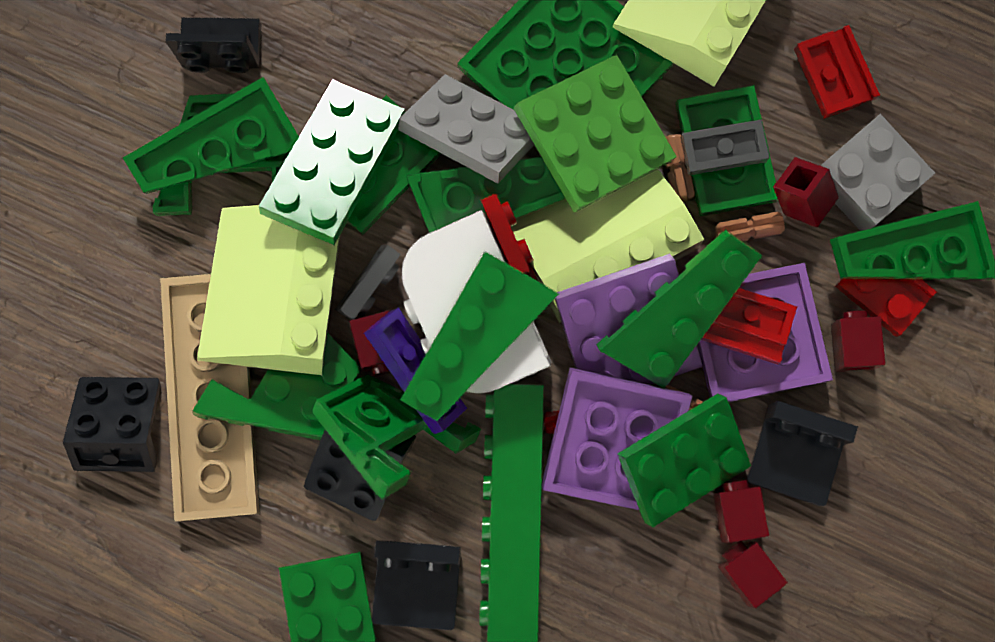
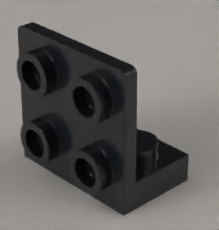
(217, 44)
(112, 424)
(799, 452)
(339, 481)
(416, 585)

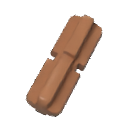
(678, 175)
(757, 226)

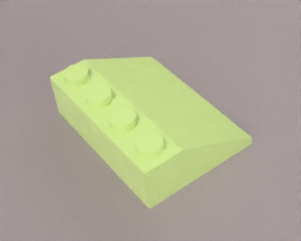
(690, 32)
(608, 235)
(267, 295)

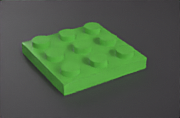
(594, 133)

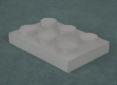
(468, 128)

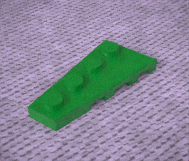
(674, 321)
(479, 328)

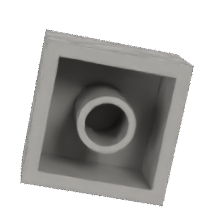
(875, 173)

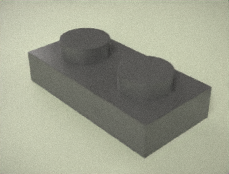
(724, 147)
(359, 296)

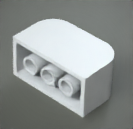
(434, 278)

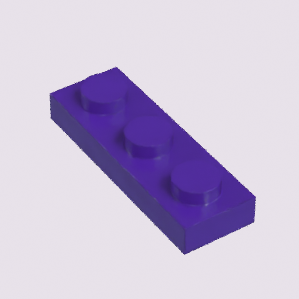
(403, 354)

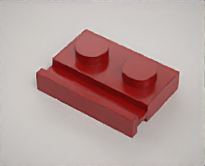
(836, 71)
(502, 219)
(892, 299)
(753, 326)

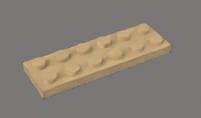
(209, 457)

